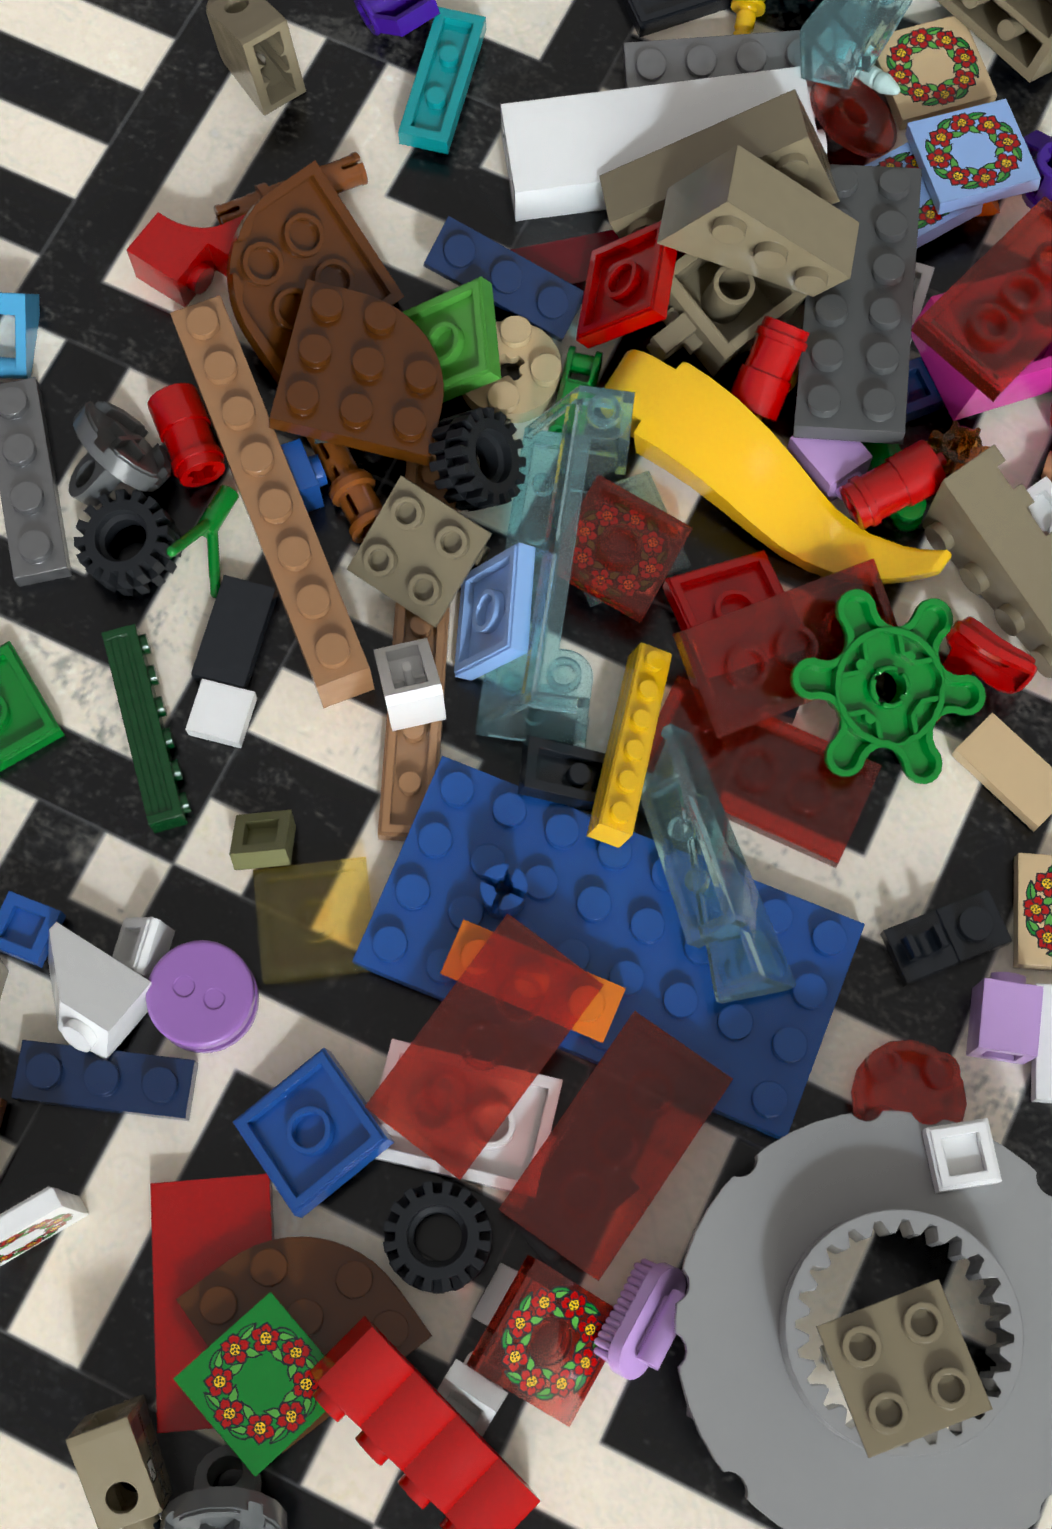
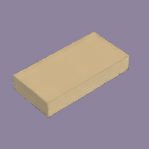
(1008, 770)

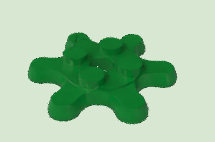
(922, 691)

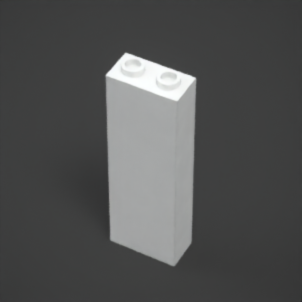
(566, 142)

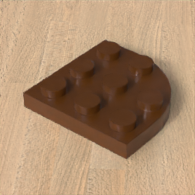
(292, 237)
(359, 376)
(317, 1283)

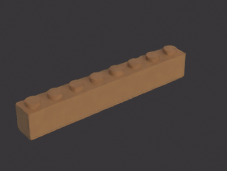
(273, 503)

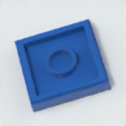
(312, 1132)

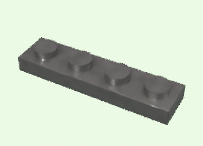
(708, 57)
(30, 487)

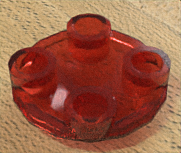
(909, 1079)

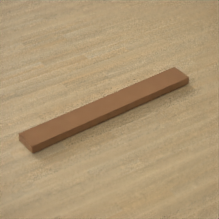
(413, 752)

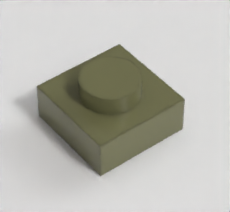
(262, 840)

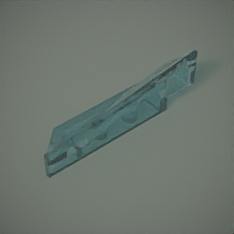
(847, 38)
(710, 875)

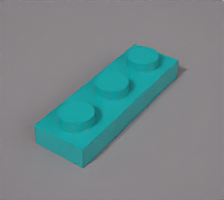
(442, 80)

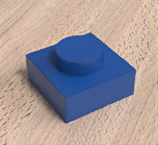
(306, 472)
(26, 928)

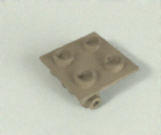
(419, 551)
(903, 1368)

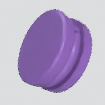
(202, 996)

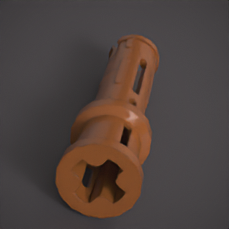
(349, 488)

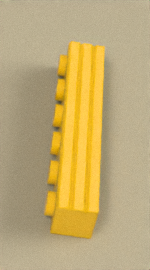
(629, 746)

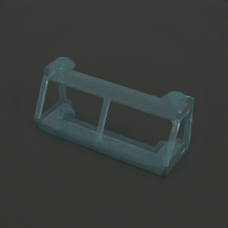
(551, 686)

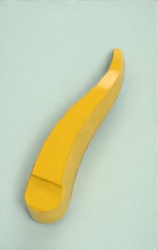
(744, 470)

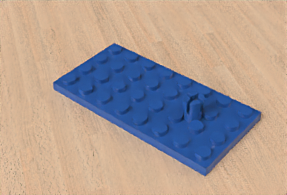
(611, 912)

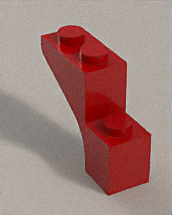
(181, 257)

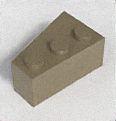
(759, 224)

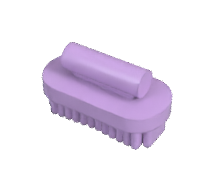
(642, 1321)

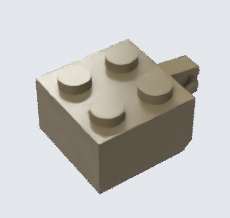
(717, 312)

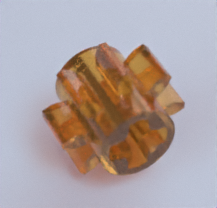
(957, 445)

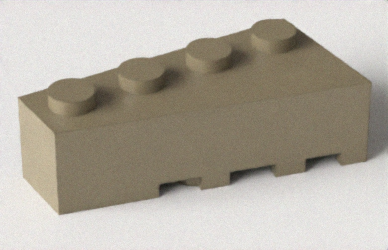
(772, 131)
(998, 549)

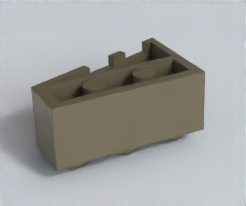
(1013, 29)

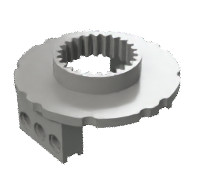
(743, 1345)

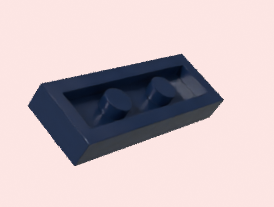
(516, 282)
(120, 1084)

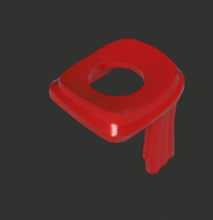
(988, 657)

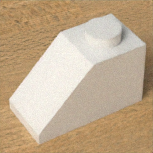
(93, 993)

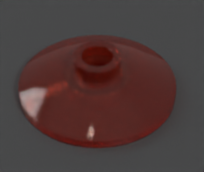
(855, 118)

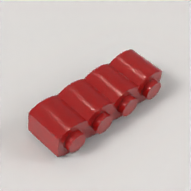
(420, 1433)

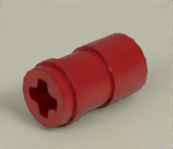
(770, 365)
(187, 434)
(896, 483)

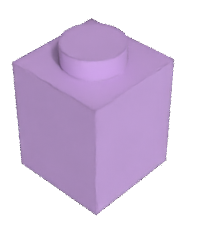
(830, 462)
(1005, 1019)

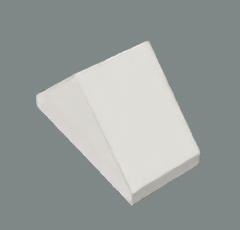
(410, 684)

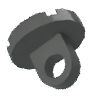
(114, 454)
(223, 1506)

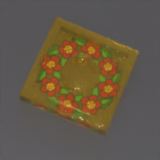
(312, 918)

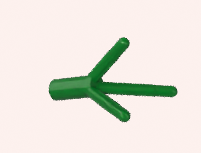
(208, 527)

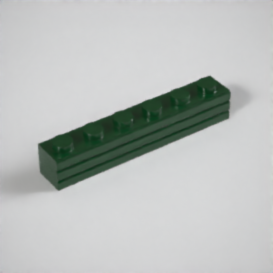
(145, 729)

